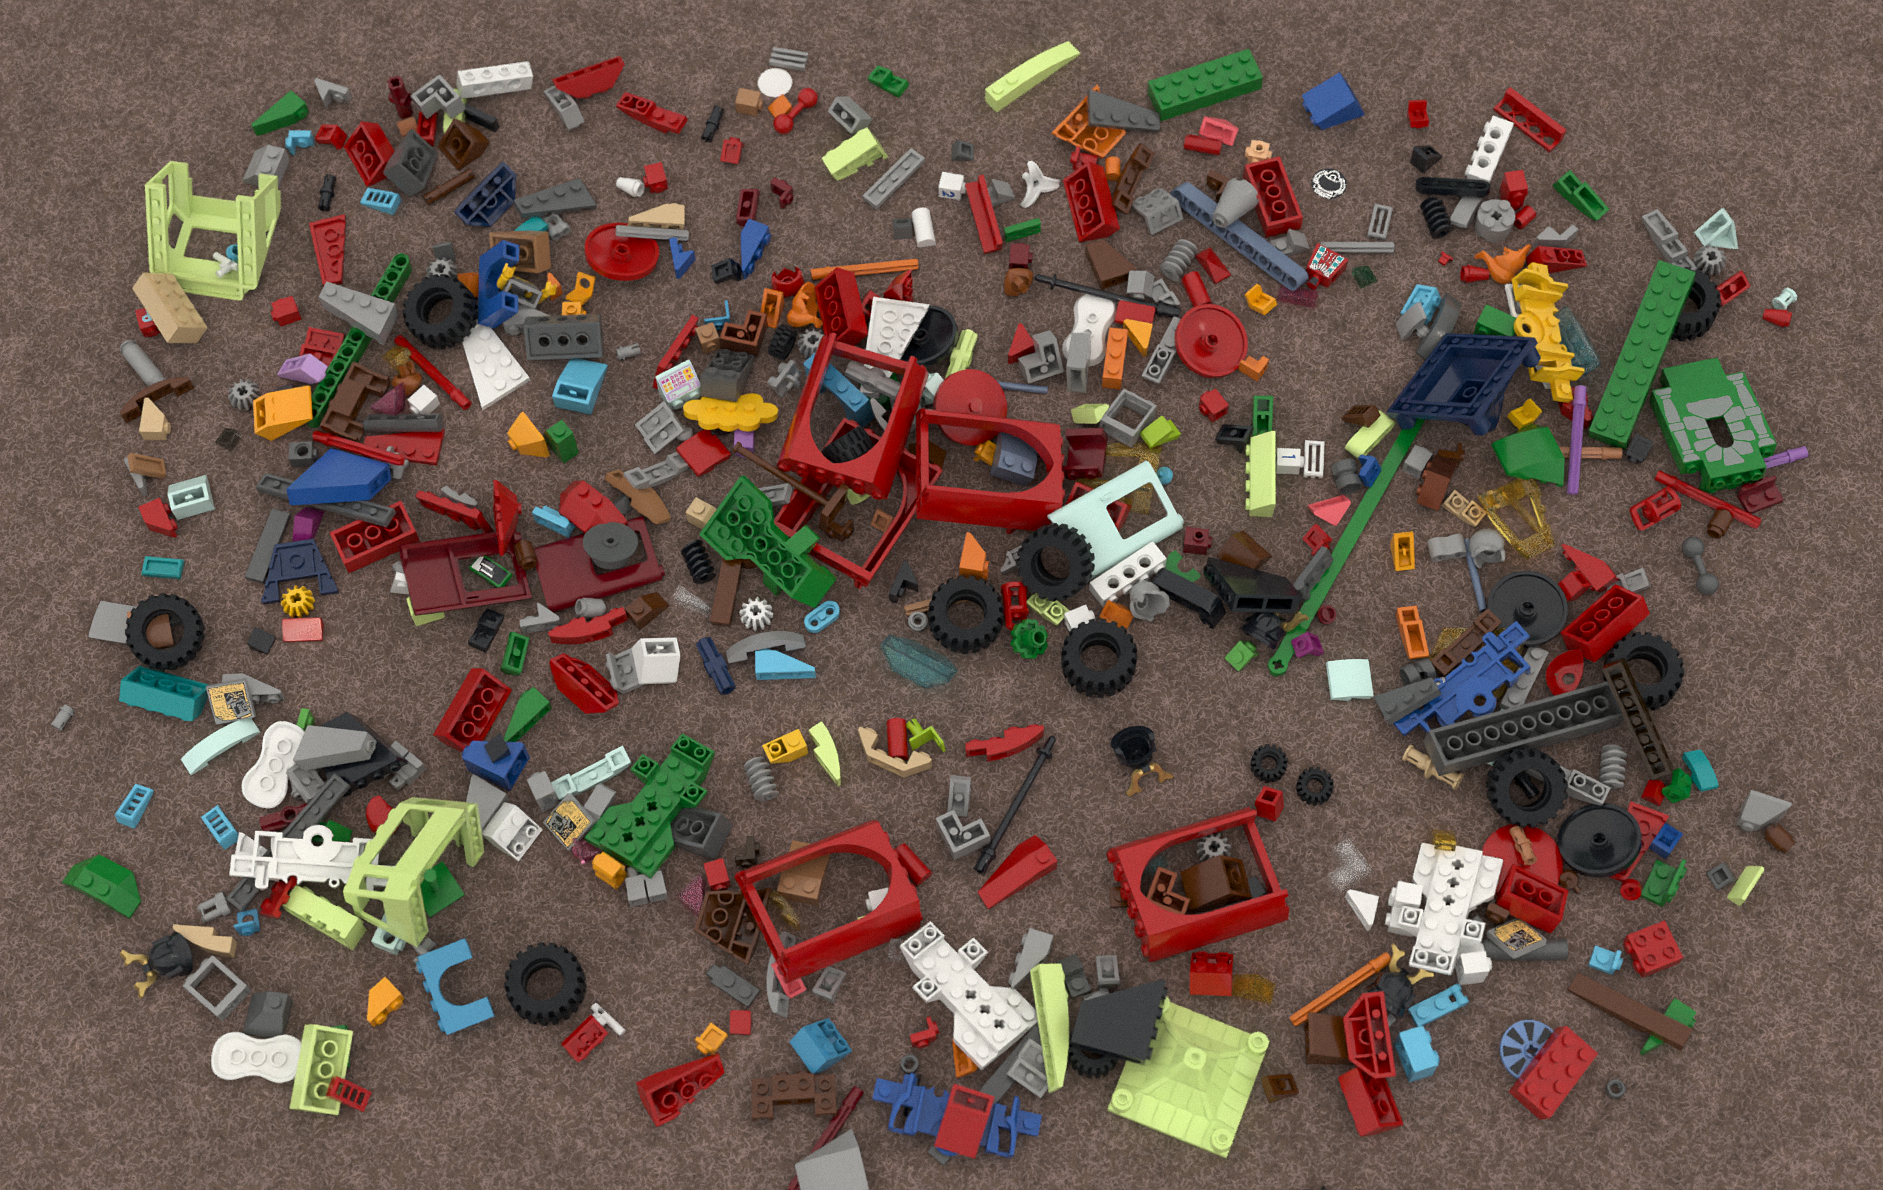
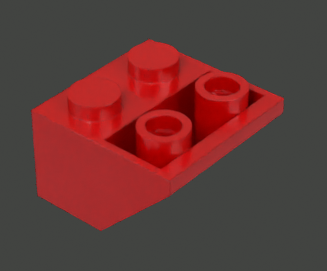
(1211, 974)

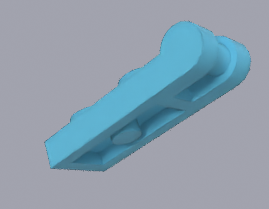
(1437, 1006)

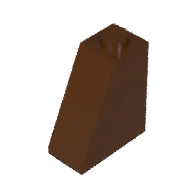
(1107, 264)

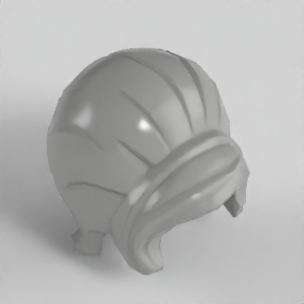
(1487, 546)
(1147, 600)

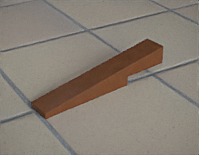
(726, 592)
(1631, 1012)

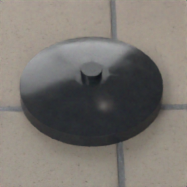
(933, 338)
(1532, 602)
(1600, 840)

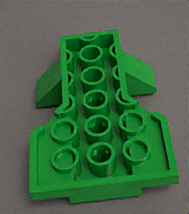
(782, 559)
(668, 791)

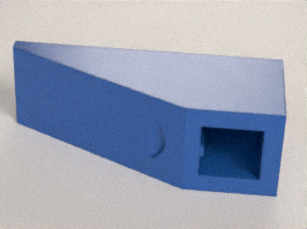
(753, 239)

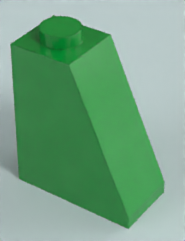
(561, 441)

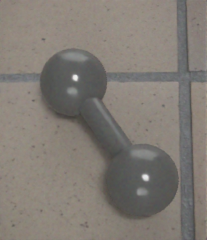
(1706, 583)

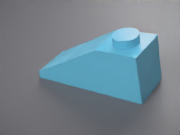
(776, 665)

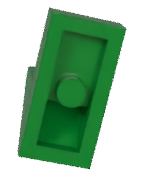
(340, 833)

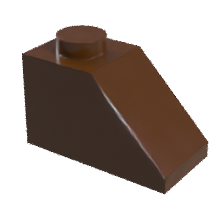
(645, 609)

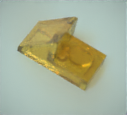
(397, 356)

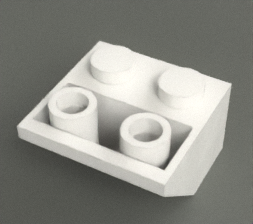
(656, 660)
(511, 831)

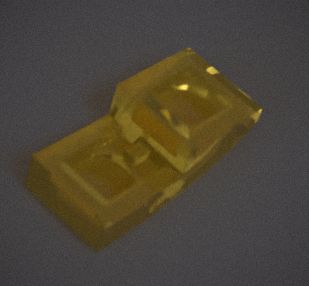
(1443, 840)
(788, 914)

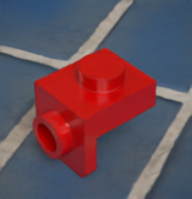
(1417, 113)
(1316, 538)
(924, 1037)

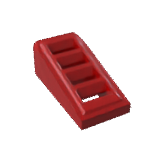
(333, 1087)

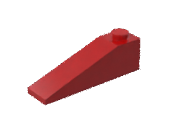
(505, 514)
(1021, 868)

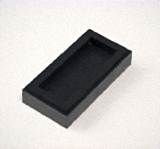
(481, 118)

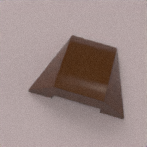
(730, 923)

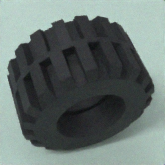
(849, 446)
(1089, 1066)

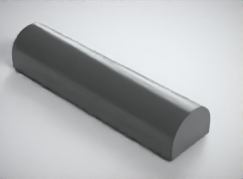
(403, 423)
(1553, 951)

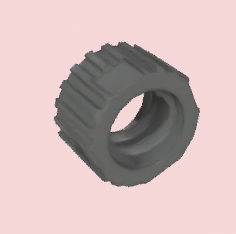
(916, 1064)
(1619, 1083)

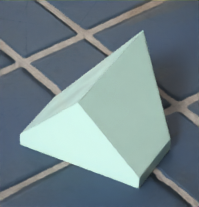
(1718, 231)

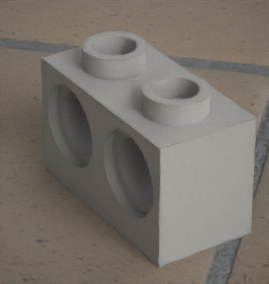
(543, 791)

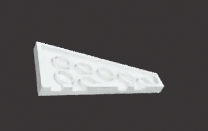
(492, 366)

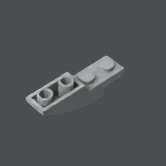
(1163, 355)
(1580, 786)

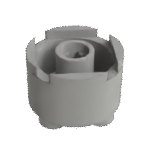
(1494, 220)

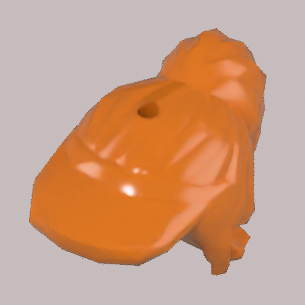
(1505, 266)
(804, 308)

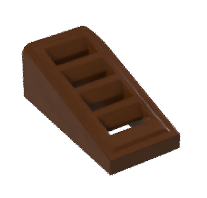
(1362, 415)

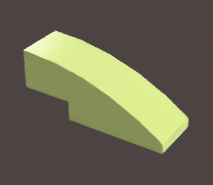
(826, 751)

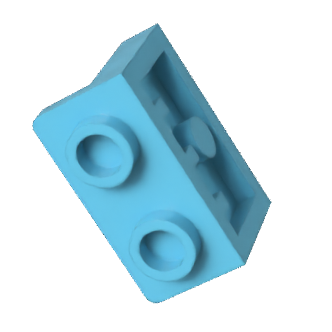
(1429, 300)
(553, 520)

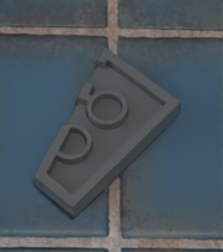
(1406, 699)

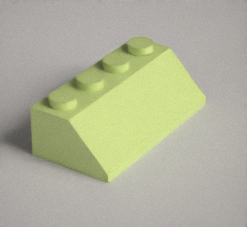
(1261, 475)
(321, 1056)

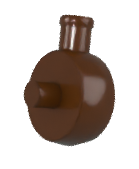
(1569, 880)

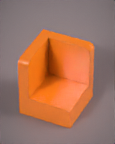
(471, 281)
(1253, 367)
(1116, 612)

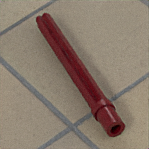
(848, 1105)

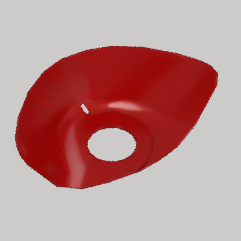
(1565, 663)

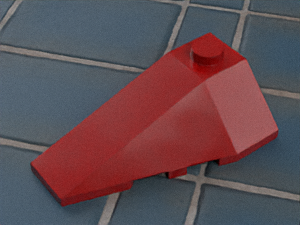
(671, 1089)

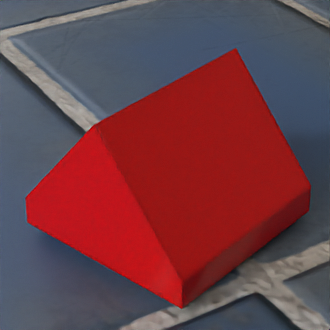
(1653, 792)

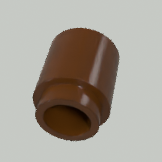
(1719, 523)
(525, 554)
(1779, 838)

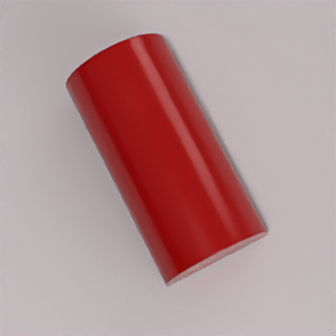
(427, 127)
(1203, 144)
(1733, 287)
(1195, 289)
(897, 738)
(916, 869)

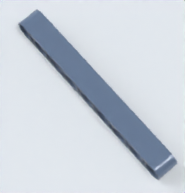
(1241, 238)

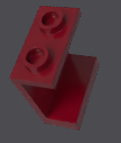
(1085, 453)

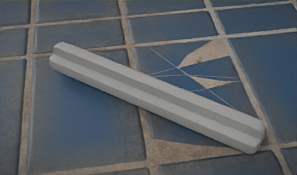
(651, 233)
(1360, 247)

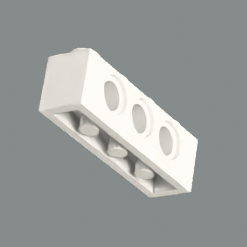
(494, 80)
(1501, 131)
(1148, 554)

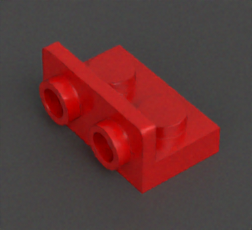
(584, 1039)

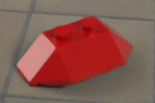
(590, 79)
(587, 507)
(583, 685)
(1369, 1036)

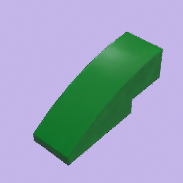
(1580, 196)

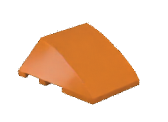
(1092, 139)

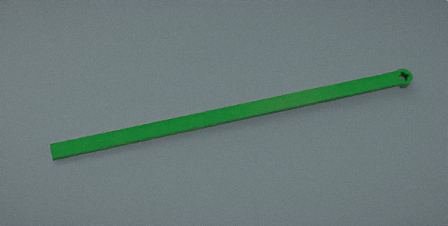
(1346, 544)

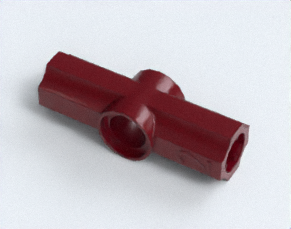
(400, 97)
(278, 821)

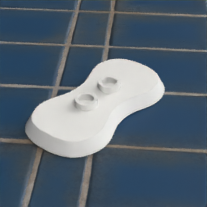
(1094, 317)
(267, 780)
(241, 1056)

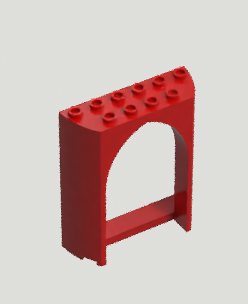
(877, 468)
(801, 509)
(1006, 510)
(892, 918)
(1173, 933)

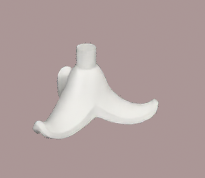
(1036, 184)

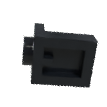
(726, 270)

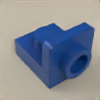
(1369, 470)

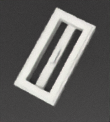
(1313, 473)

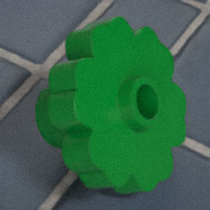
(1029, 639)

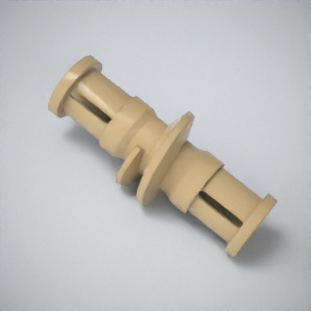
(1425, 763)

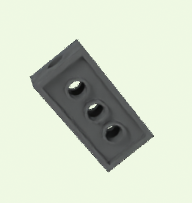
(563, 325)

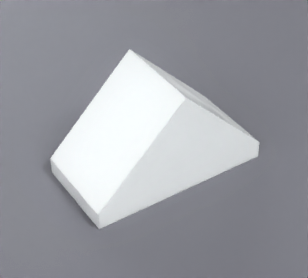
(1363, 905)

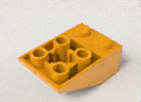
(282, 411)

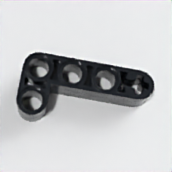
(1192, 596)

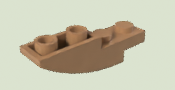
(643, 500)

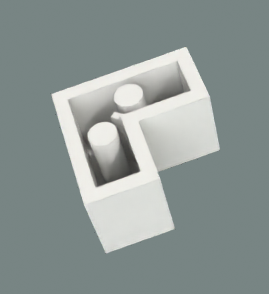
(1404, 894)
(1472, 964)

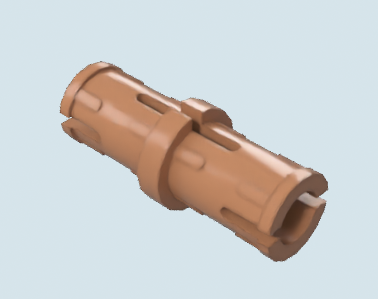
(1523, 845)

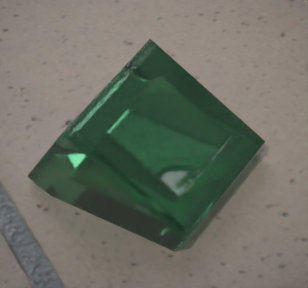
(1363, 276)

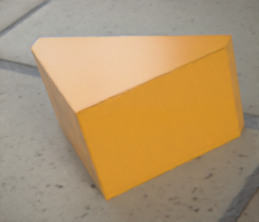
(1139, 334)
(1403, 551)

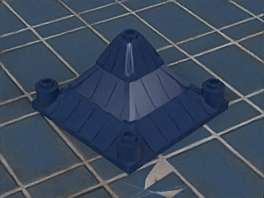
(1464, 381)

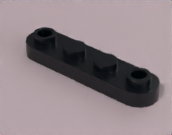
(1452, 186)

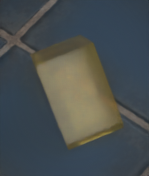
(1253, 988)

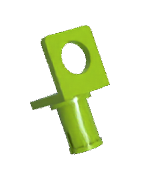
(923, 736)

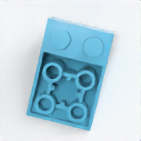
(579, 385)

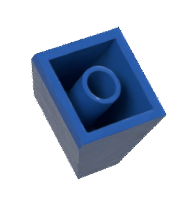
(1332, 103)
(503, 772)

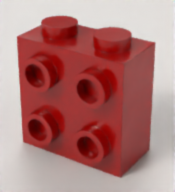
(1652, 949)

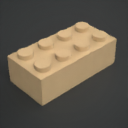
(169, 308)

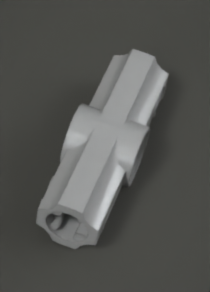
(872, 379)

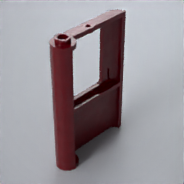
(569, 574)
(436, 579)

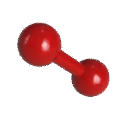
(784, 122)

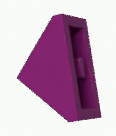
(306, 524)

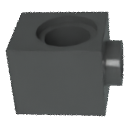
(296, 449)

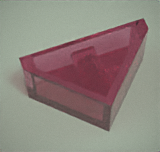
(392, 402)
(693, 895)

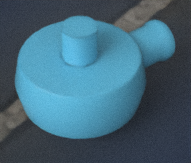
(1164, 475)

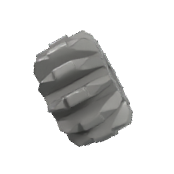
(1710, 260)
(441, 267)
(806, 342)
(243, 394)
(1219, 844)

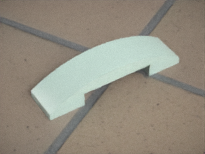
(218, 743)
(592, 775)

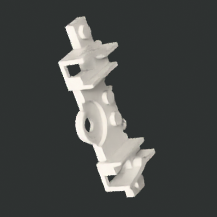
(303, 860)

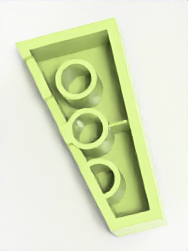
(325, 916)

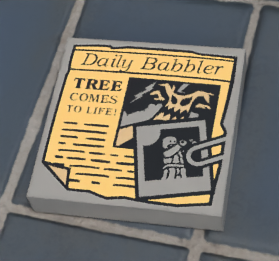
(230, 701)
(569, 821)
(1516, 938)

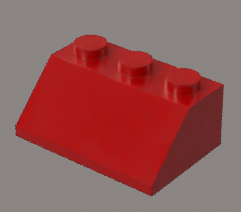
(369, 152)
(1117, 510)
(1532, 899)
(1369, 1102)

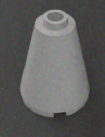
(1234, 202)

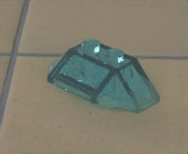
(1577, 341)
(917, 662)

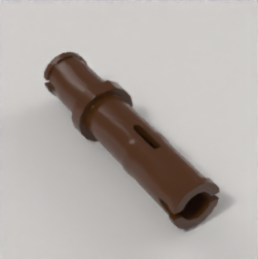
(442, 190)

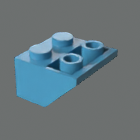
(820, 1045)

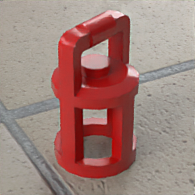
(1651, 510)
(1016, 612)

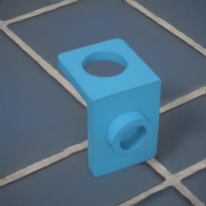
(719, 321)
(247, 928)

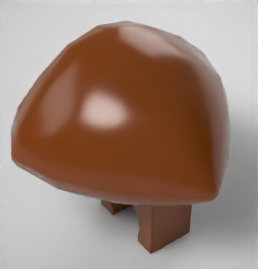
(1017, 281)
(410, 378)

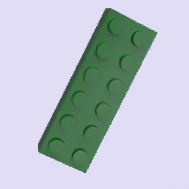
(1205, 84)

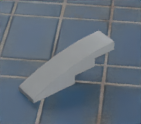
(1667, 240)

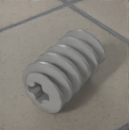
(1178, 259)
(1611, 766)
(759, 779)

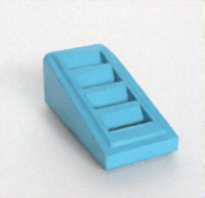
(387, 208)
(129, 817)
(227, 837)

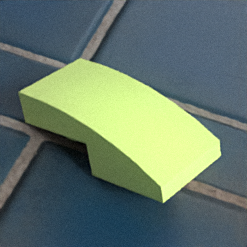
(1047, 609)

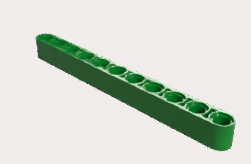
(354, 347)

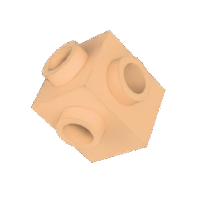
(1258, 151)

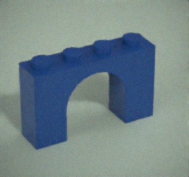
(494, 306)

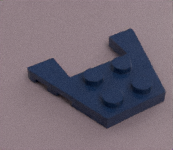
(296, 562)

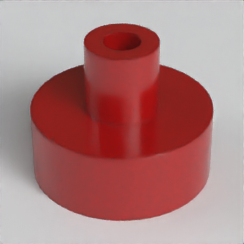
(1630, 889)

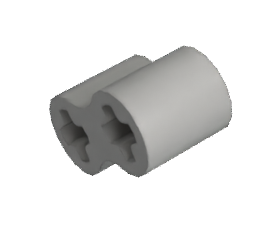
(1447, 548)

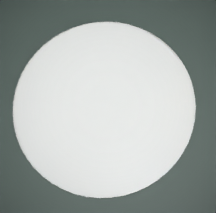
(774, 82)

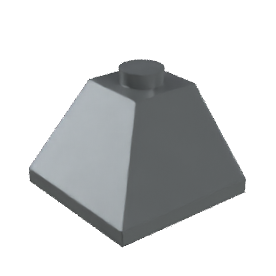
(268, 1014)

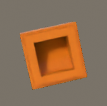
(780, 106)
(552, 279)

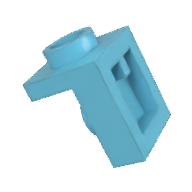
(299, 138)
(1605, 960)

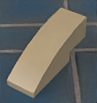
(208, 940)

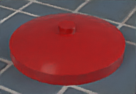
(620, 256)
(1211, 341)
(970, 393)
(1502, 846)

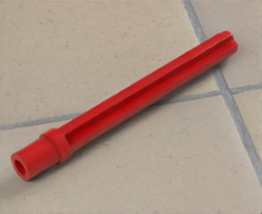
(455, 394)
(331, 440)
(1707, 499)

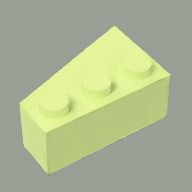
(854, 153)

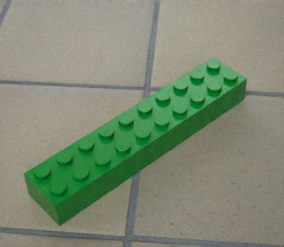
(1642, 354)

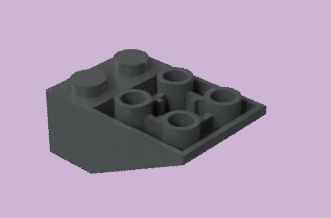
(726, 375)

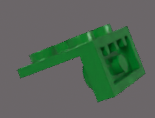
(1663, 882)

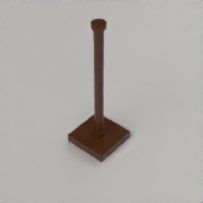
(831, 506)

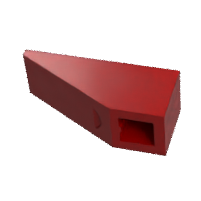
(1557, 258)
(901, 288)
(1594, 569)

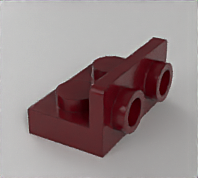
(1759, 495)

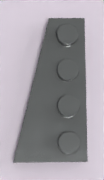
(1118, 114)
(556, 199)

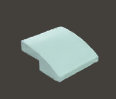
(1349, 679)

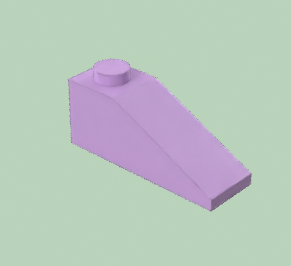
(303, 369)

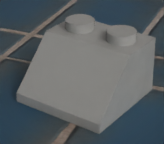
(268, 161)

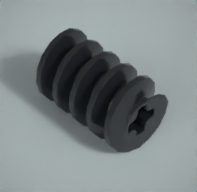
(1436, 217)
(698, 562)

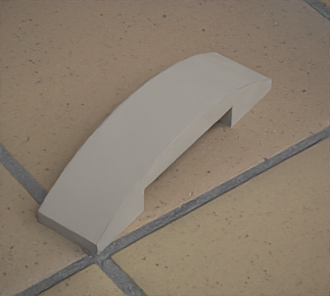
(658, 473)
(764, 640)
(778, 1001)

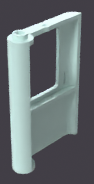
(1093, 520)

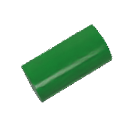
(514, 654)

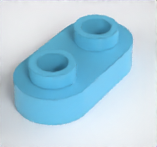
(821, 617)

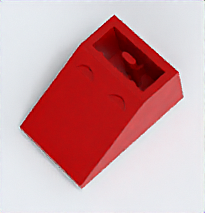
(964, 1120)

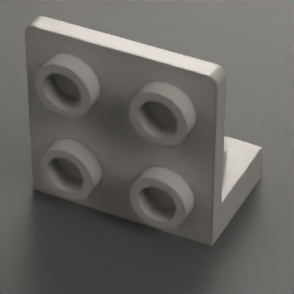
(1158, 210)

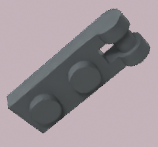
(1313, 573)

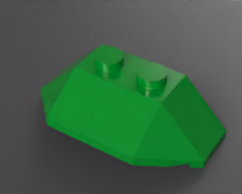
(106, 884)

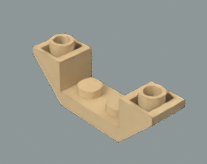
(917, 763)

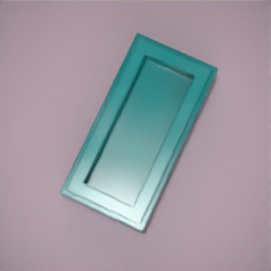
(162, 567)

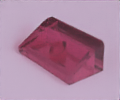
(1300, 296)

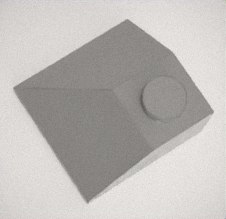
(1761, 811)

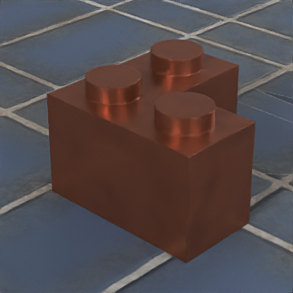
(746, 337)
(1436, 481)
(1161, 894)

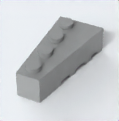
(361, 310)

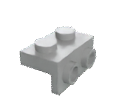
(622, 671)

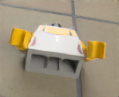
(527, 292)

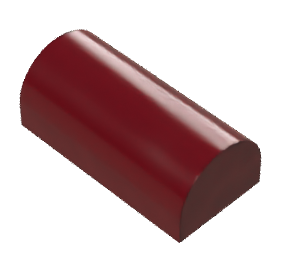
(747, 206)

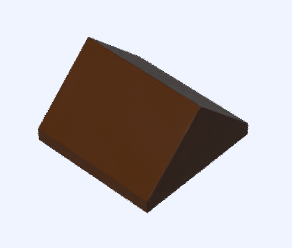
(1244, 551)

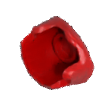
(788, 281)
(377, 813)

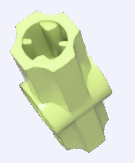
(962, 353)

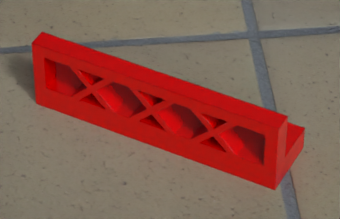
(1532, 114)
(984, 215)

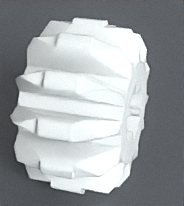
(763, 616)

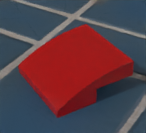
(322, 344)
(703, 452)

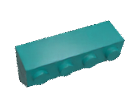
(163, 693)

